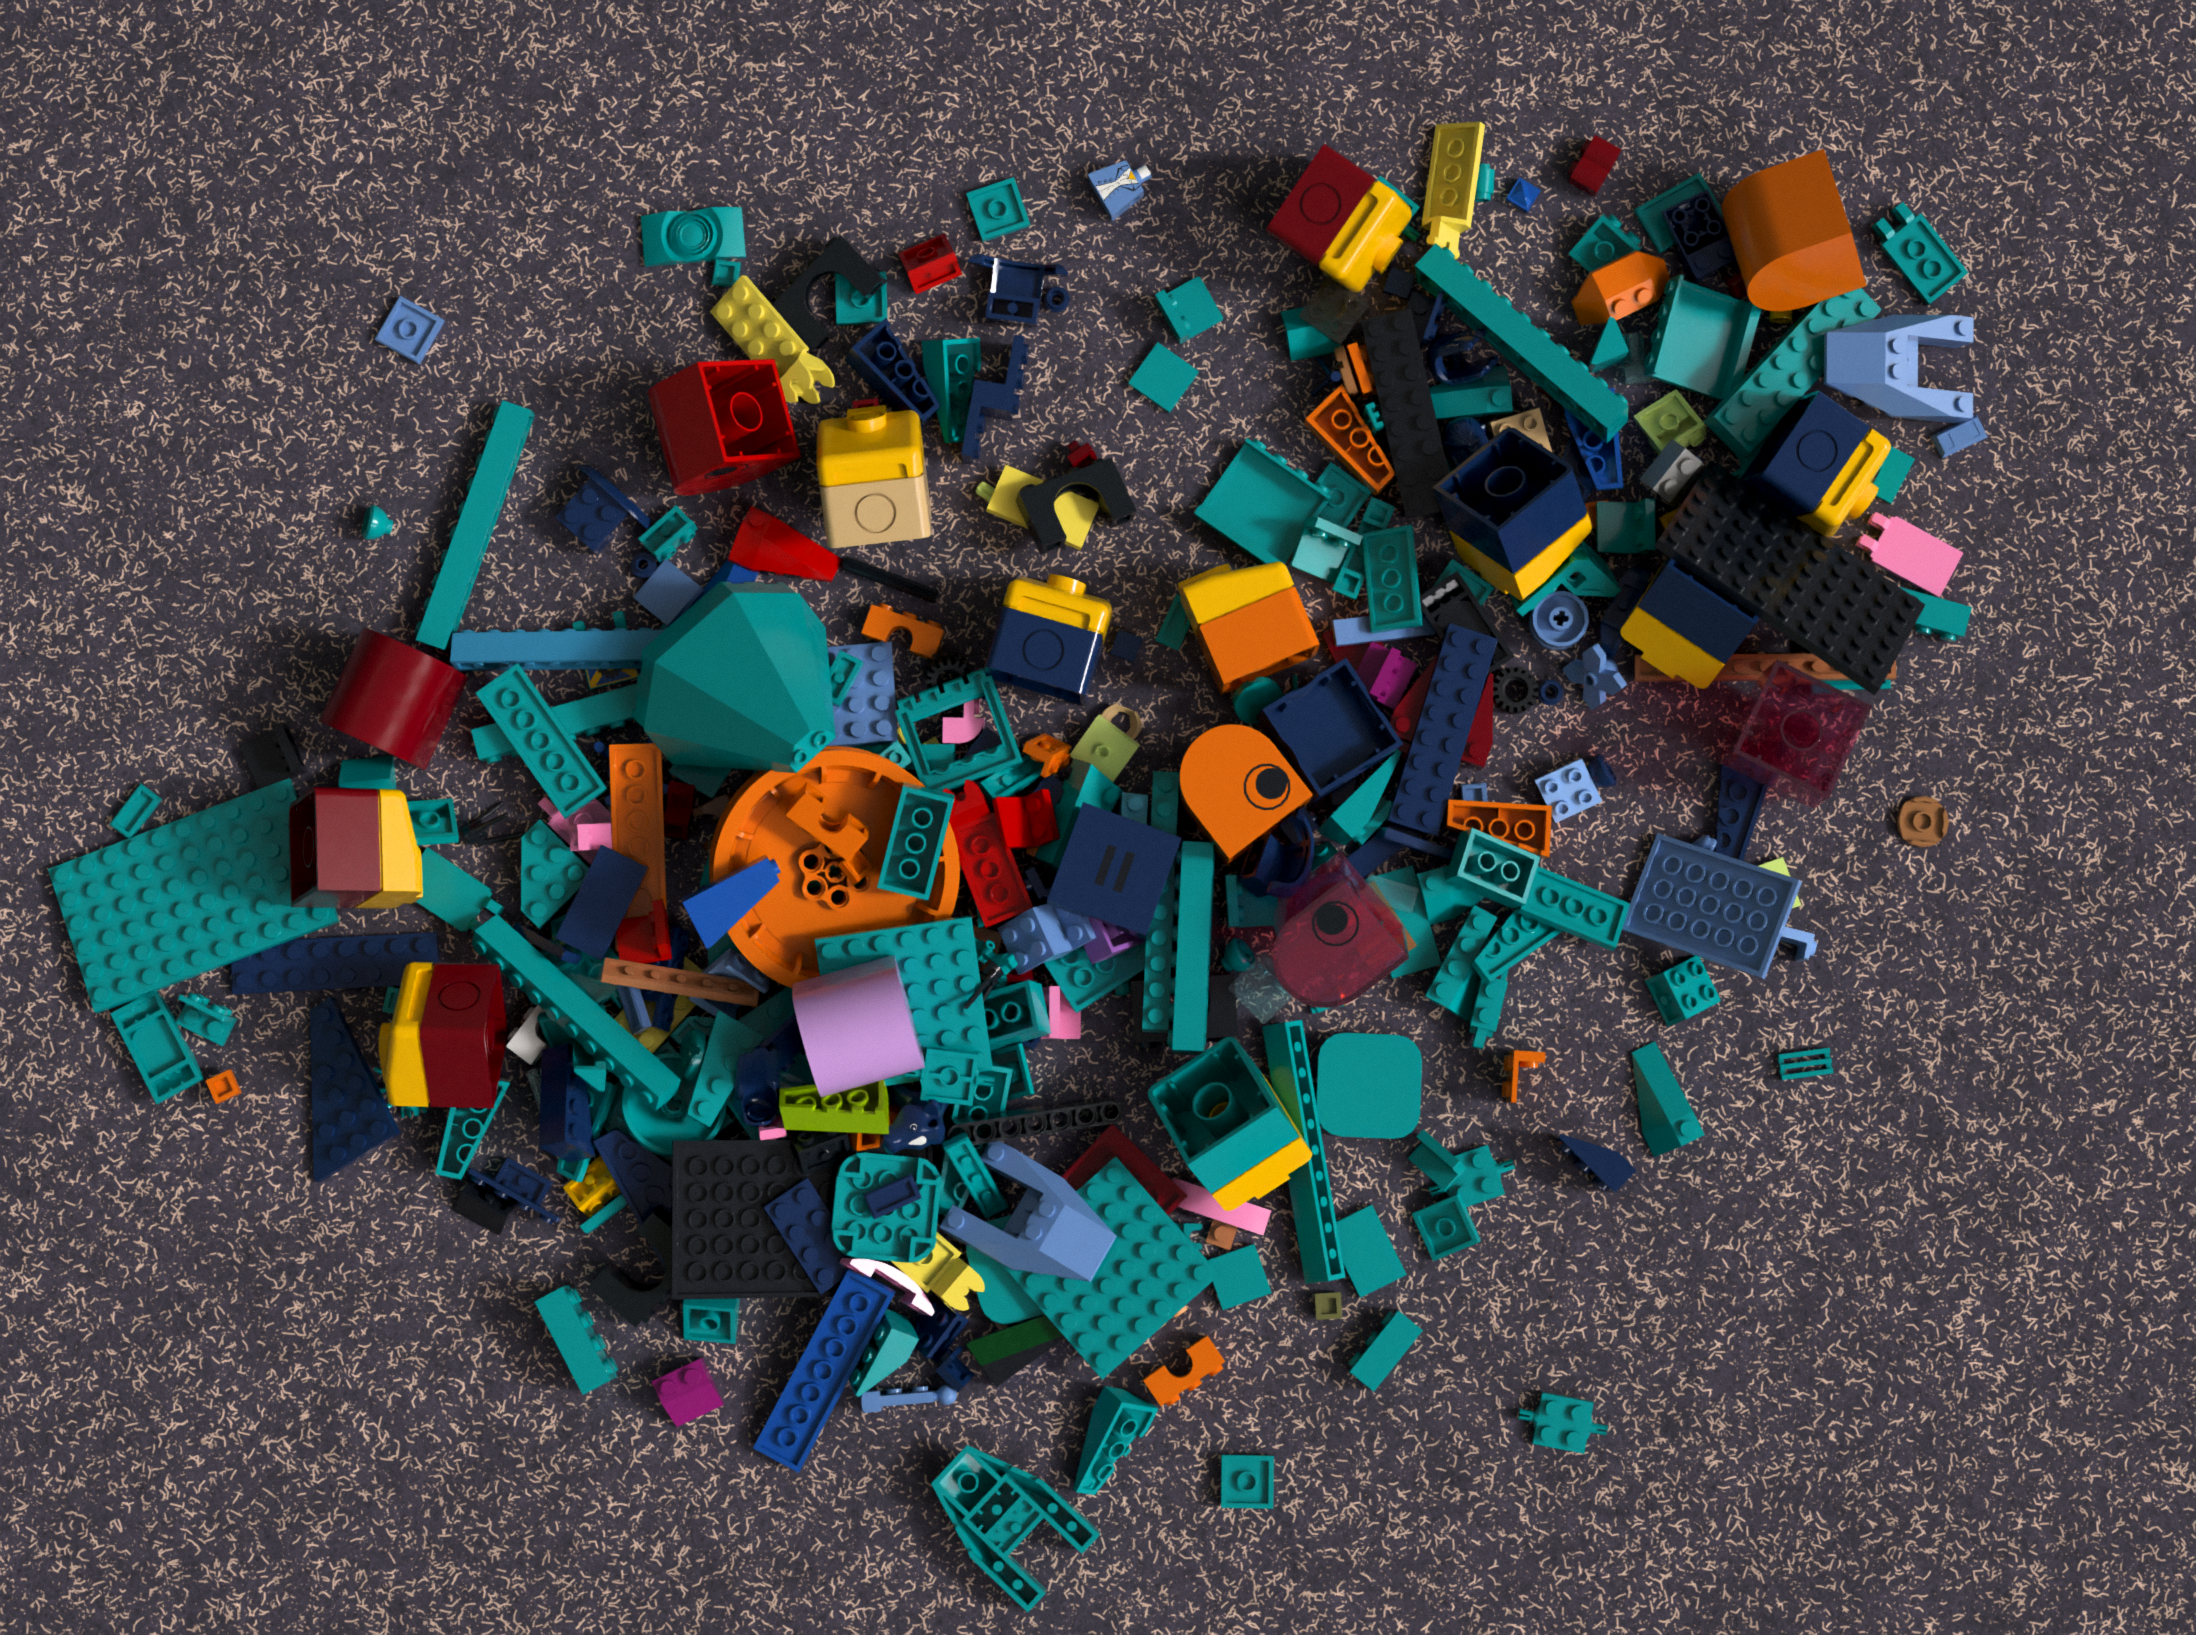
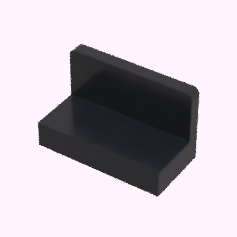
(485, 1206)

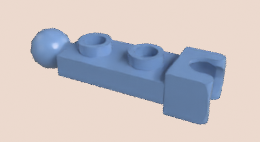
(873, 1399)

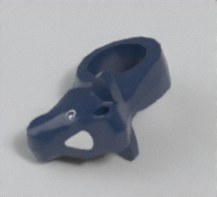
(917, 1122)

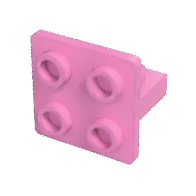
(1062, 1018)

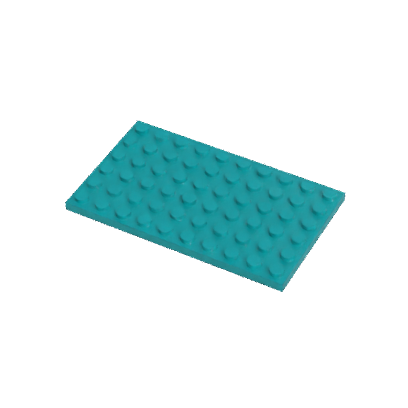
(184, 898)

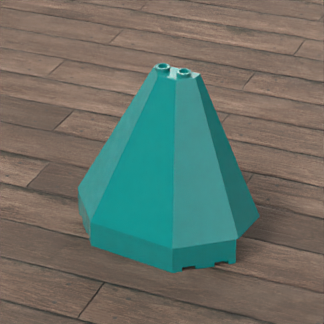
(739, 681)

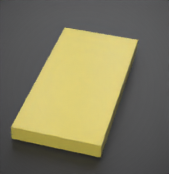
(1072, 510)

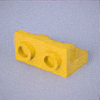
(594, 1190)

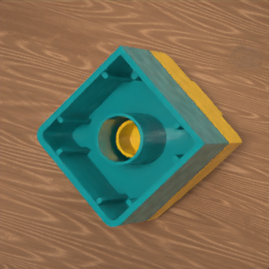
(1229, 1124)

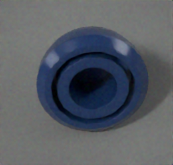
(1601, 772)

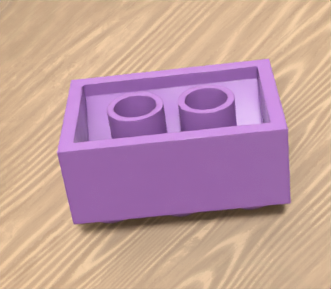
(1108, 942)

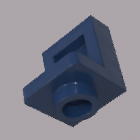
(953, 1370)

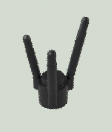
(477, 830)
(989, 976)

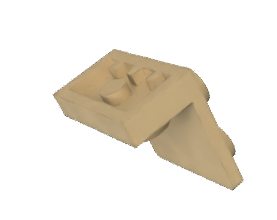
(1527, 422)

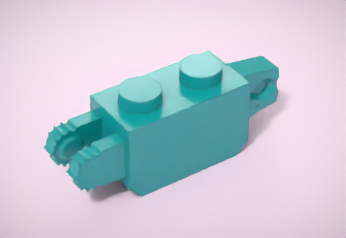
(1487, 1009)

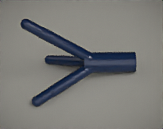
(1331, 377)

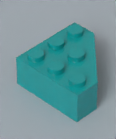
(548, 874)

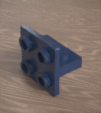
(939, 1330)

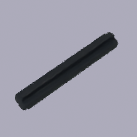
(890, 579)

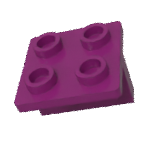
(1385, 674)

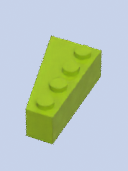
(850, 1111)

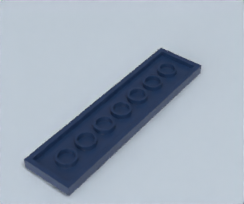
(1442, 729)
(333, 963)

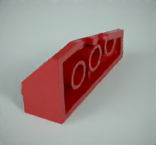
(775, 547)

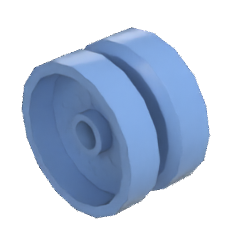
(1573, 617)

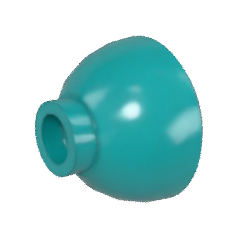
(376, 523)
(1237, 956)

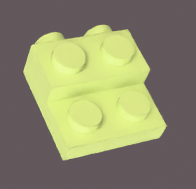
(1671, 419)

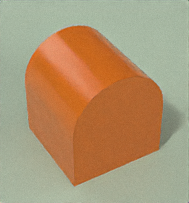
(1792, 235)

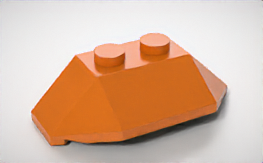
(1620, 288)

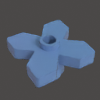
(1597, 674)

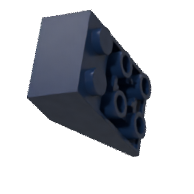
(1699, 237)
(1605, 1165)

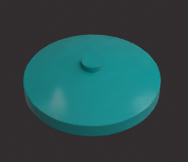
(658, 1128)

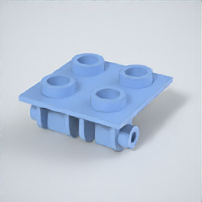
(1568, 790)

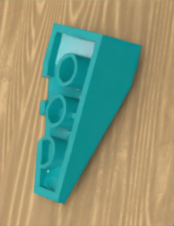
(1663, 1108)

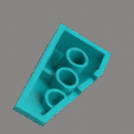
(950, 376)
(1478, 399)
(1358, 809)
(1442, 898)
(1112, 1427)

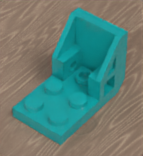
(1593, 579)

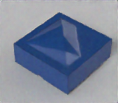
(1523, 195)

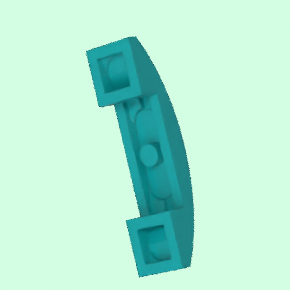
(1353, 570)

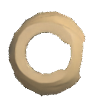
(1135, 720)

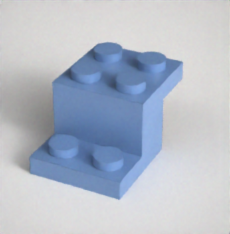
(1044, 935)

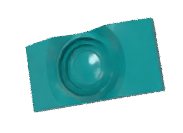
(693, 236)
(157, 1046)

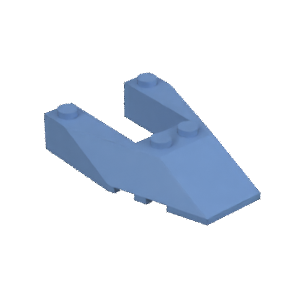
(1881, 365)
(1047, 1232)

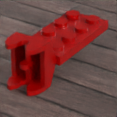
(985, 863)

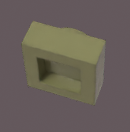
(1328, 1305)

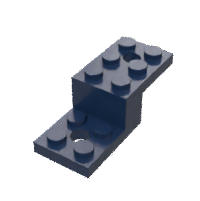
(995, 400)

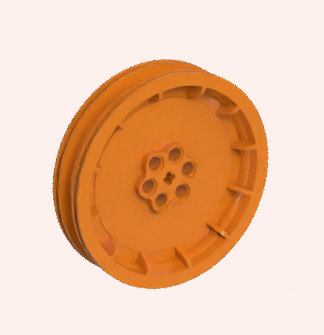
(783, 925)

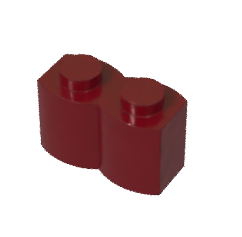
(1594, 165)

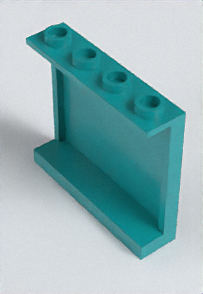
(1701, 339)
(1261, 505)

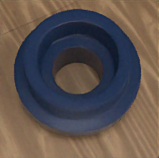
(1056, 291)
(643, 573)
(1558, 692)

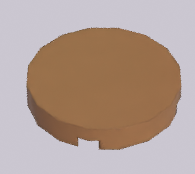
(1346, 370)
(1914, 823)

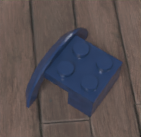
(1015, 289)
(598, 511)
(1278, 868)

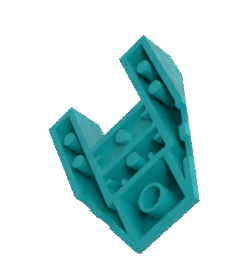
(997, 1508)

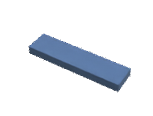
(1357, 631)

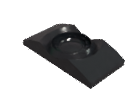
(1455, 604)

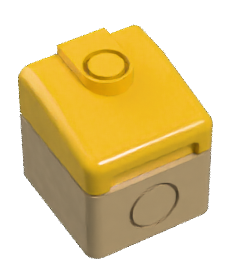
(873, 477)

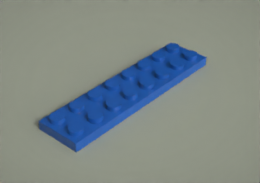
(824, 1369)

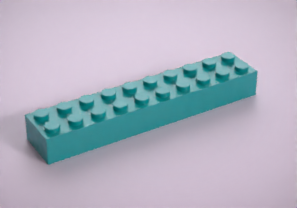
(1523, 343)

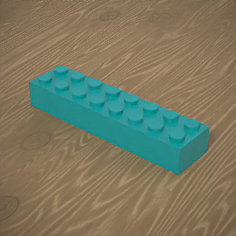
(1785, 372)
(1193, 948)

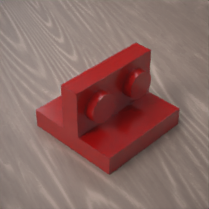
(930, 263)

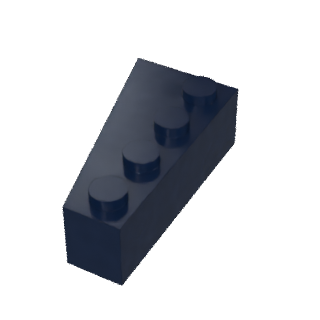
(891, 373)
(564, 1107)

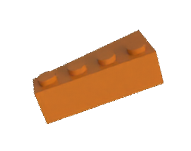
(1350, 440)
(1517, 824)

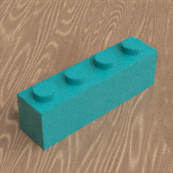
(1456, 979)

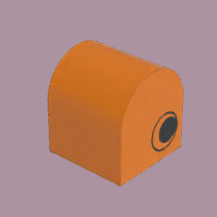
(1237, 788)

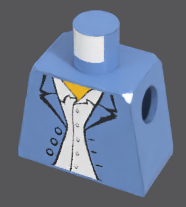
(1118, 187)

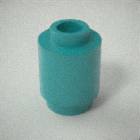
(1485, 183)

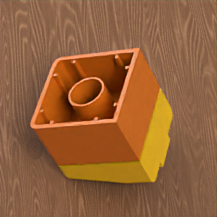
(1247, 622)

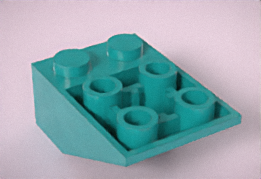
(885, 1352)

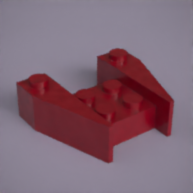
(1481, 733)

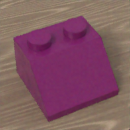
(688, 1392)

